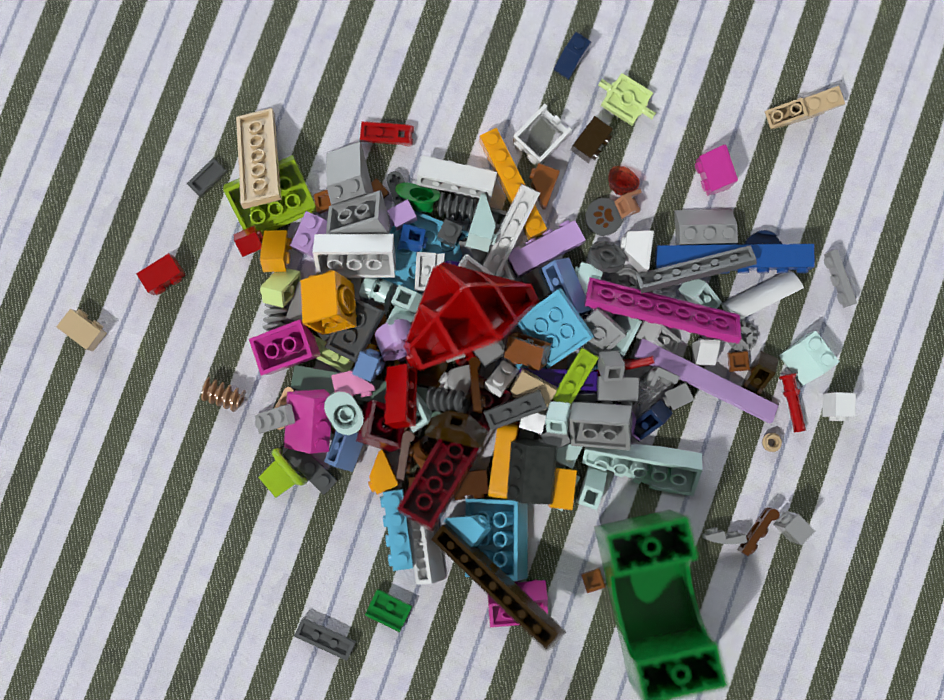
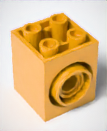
(328, 302)

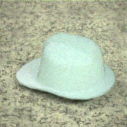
(343, 413)

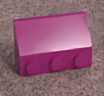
(284, 347)
(311, 425)
(535, 589)

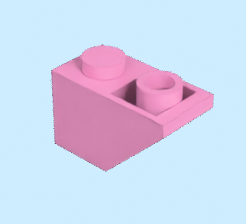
(352, 384)

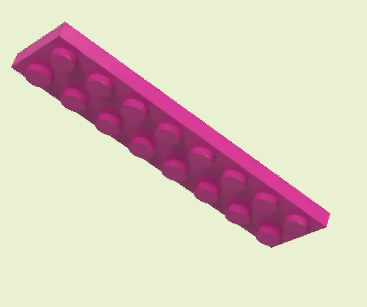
(663, 310)

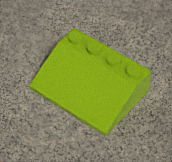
(270, 216)

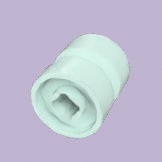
(369, 288)

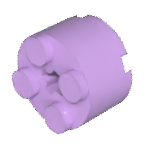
(392, 339)

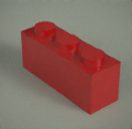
(401, 396)

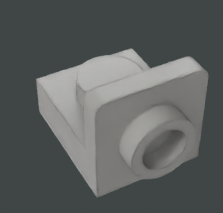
(665, 377)

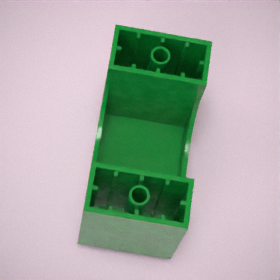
(656, 606)

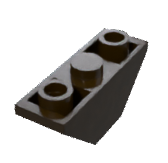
(457, 428)

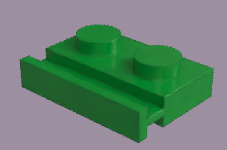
(388, 610)

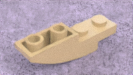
(804, 108)

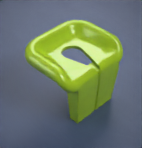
(280, 475)

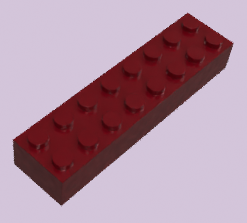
(445, 471)

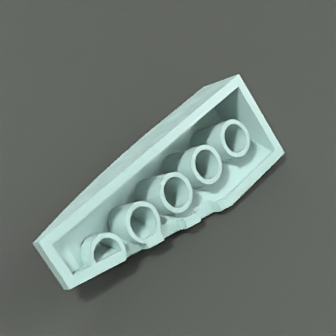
(657, 466)

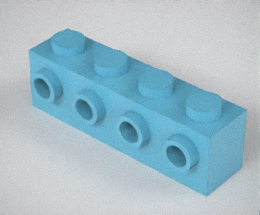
(398, 531)

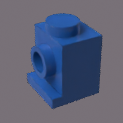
(412, 238)

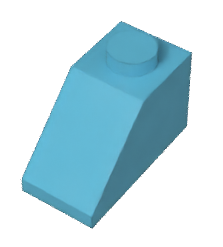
(470, 528)

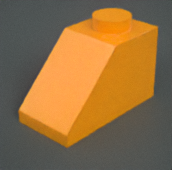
(382, 474)

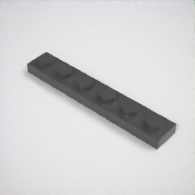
(696, 269)

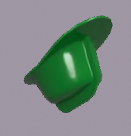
(420, 198)

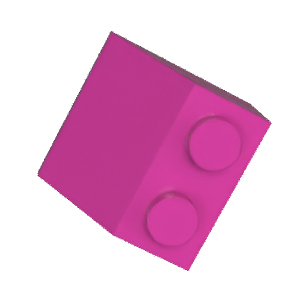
(716, 170)

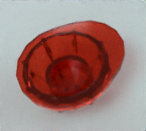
(622, 180)

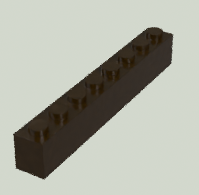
(500, 588)

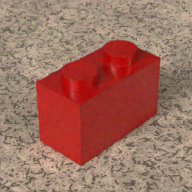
(161, 274)

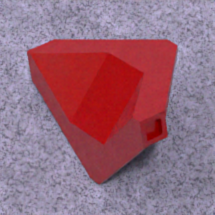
(464, 313)

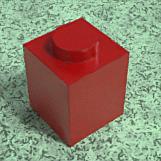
(248, 241)

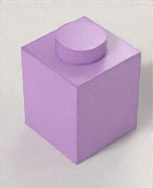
(401, 215)

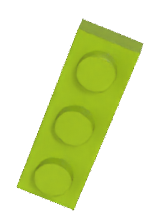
(575, 377)

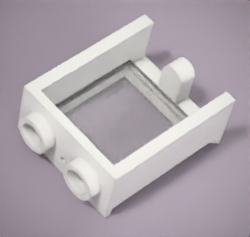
(541, 135)

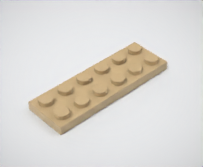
(258, 158)

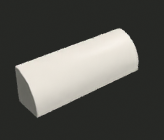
(763, 294)
(425, 554)

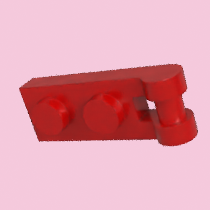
(386, 133)

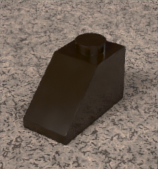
(760, 373)

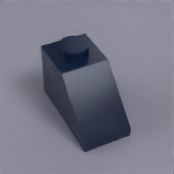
(572, 55)
(651, 419)

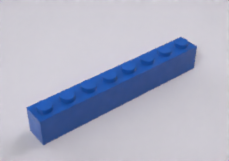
(769, 256)

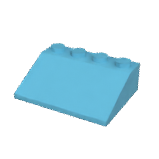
(508, 538)

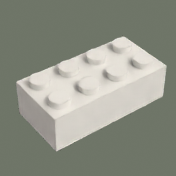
(355, 255)

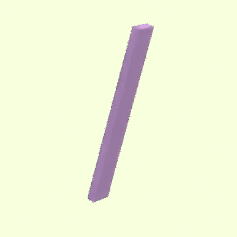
(708, 381)

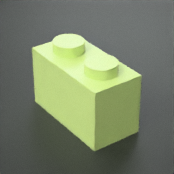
(280, 287)

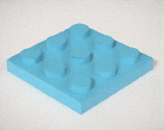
(556, 323)

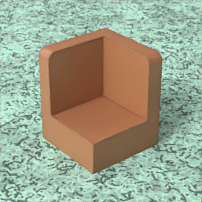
(627, 204)

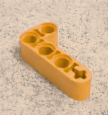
(501, 458)

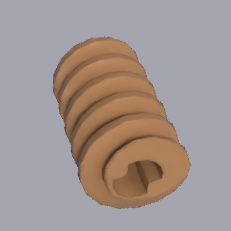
(222, 396)

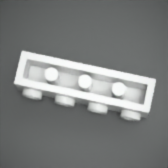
(456, 178)

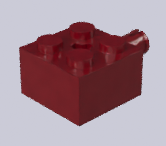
(375, 431)

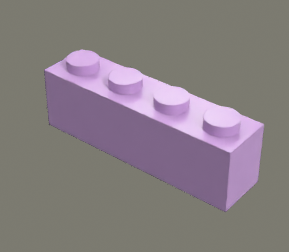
(546, 248)

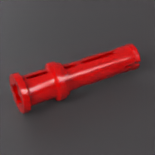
(792, 393)

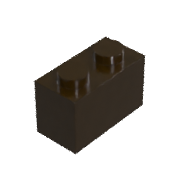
(592, 139)

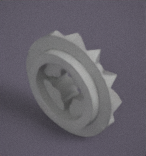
(622, 275)
(751, 339)

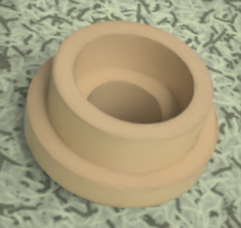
(777, 442)

